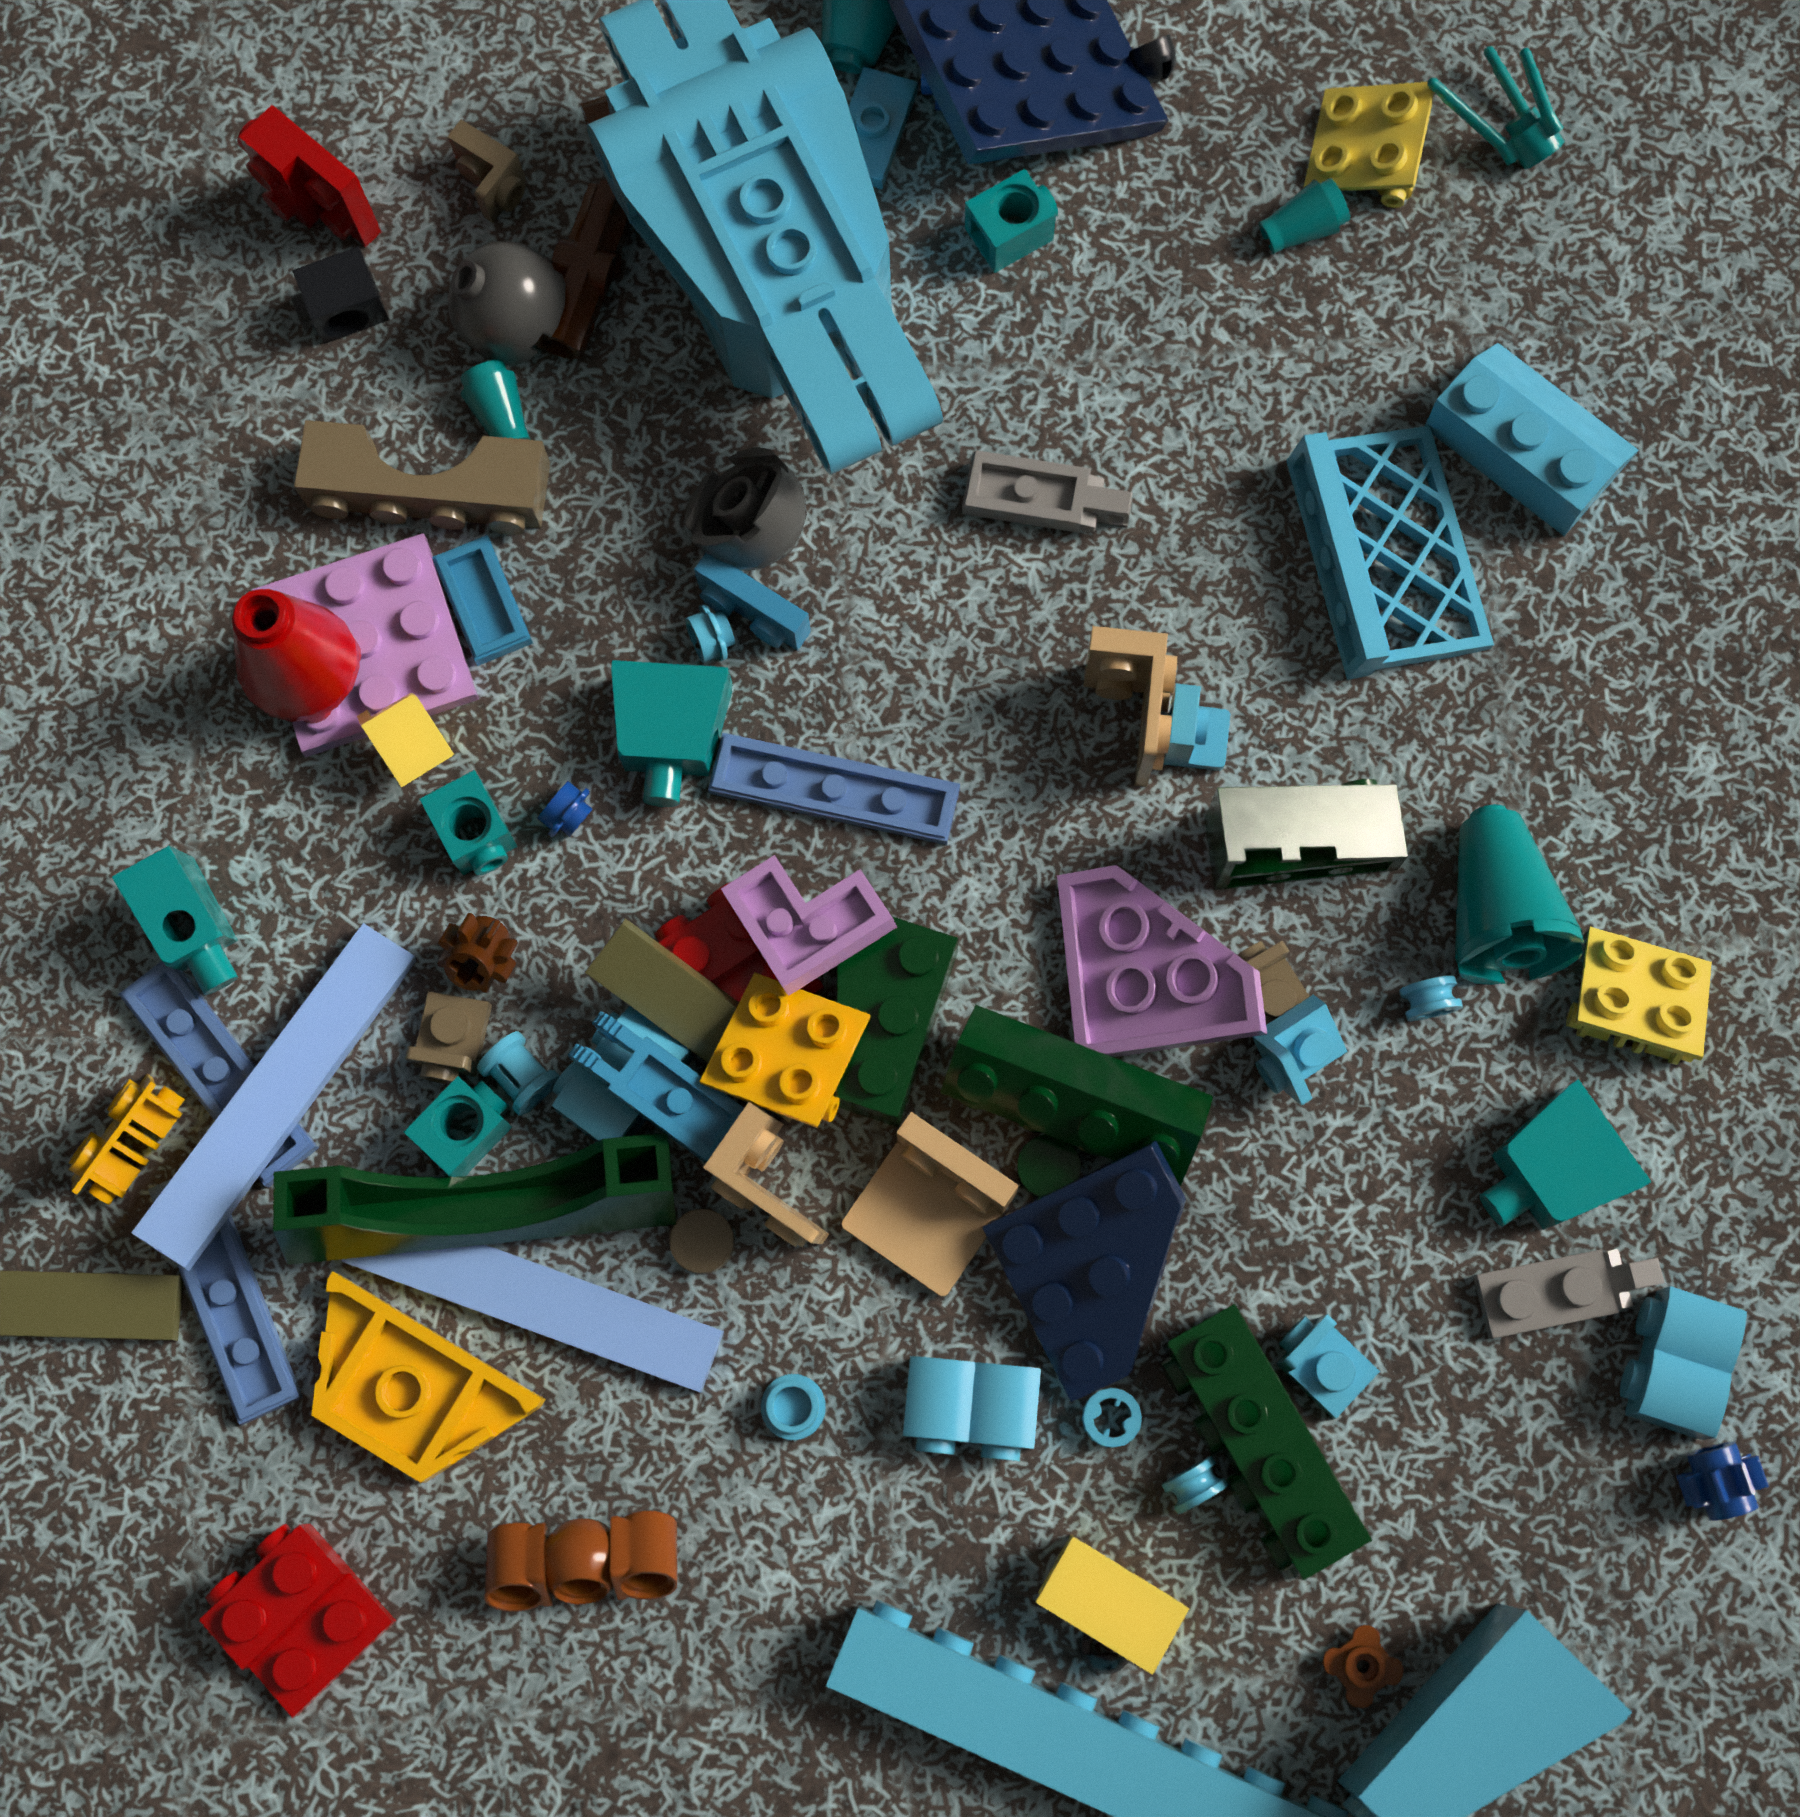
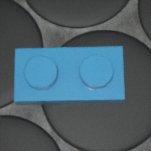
(771, 615)

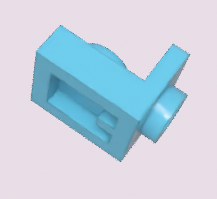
(1197, 731)
(1298, 1047)
(1325, 1364)

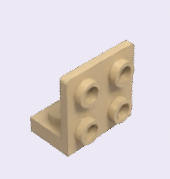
(1136, 662)
(753, 1145)
(929, 1206)

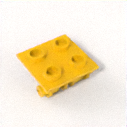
(786, 1051)
(109, 1171)

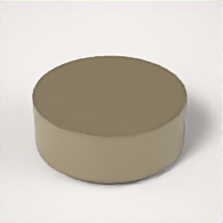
(702, 1241)

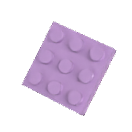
(403, 630)

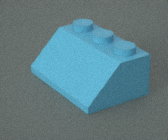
(1529, 437)

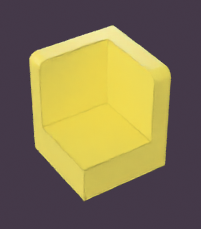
(406, 738)

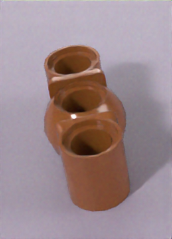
(581, 1561)

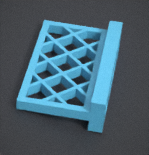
(1340, 559)

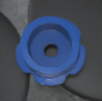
(565, 810)

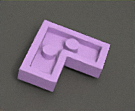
(809, 937)

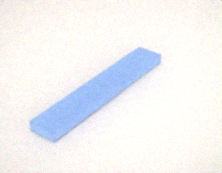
(274, 1098)
(559, 1308)

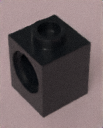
(338, 296)

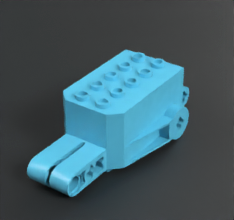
(765, 215)

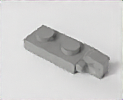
(1041, 494)
(1561, 1291)

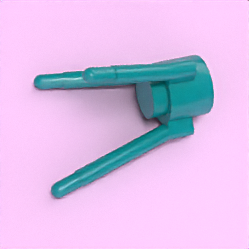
(1531, 133)

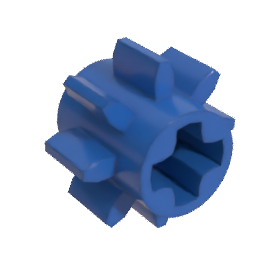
(1722, 1481)

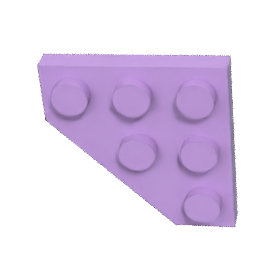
(1147, 972)

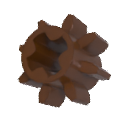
(477, 953)

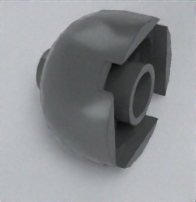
(505, 300)
(749, 511)

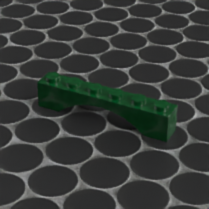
(364, 1213)

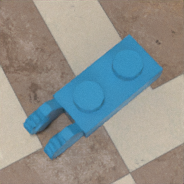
(661, 1089)

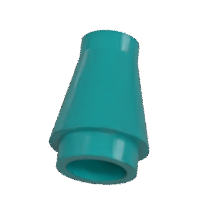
(1307, 216)
(494, 399)

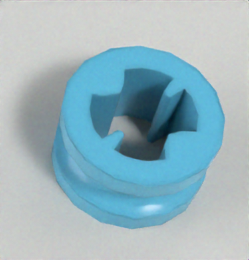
(1431, 998)
(1093, 1410)
(1195, 1485)

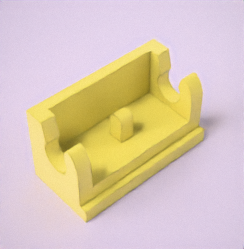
(1111, 1604)

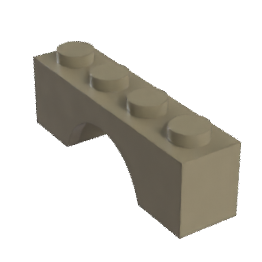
(495, 485)

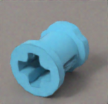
(518, 1072)

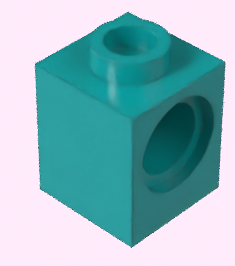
(1006, 242)
(452, 807)
(432, 1127)

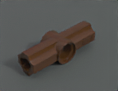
(588, 266)

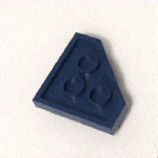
(1092, 1264)

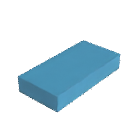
(482, 600)

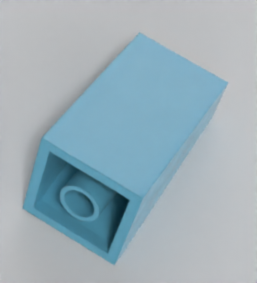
(1482, 1724)

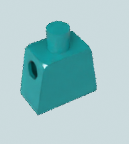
(668, 722)
(171, 883)
(1562, 1163)

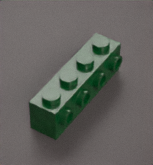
(1073, 1091)
(1265, 1443)

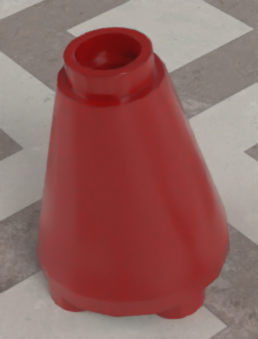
(293, 656)

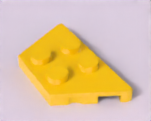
(407, 1387)

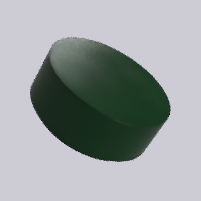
(1047, 1165)

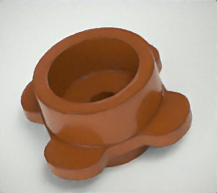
(1343, 1664)

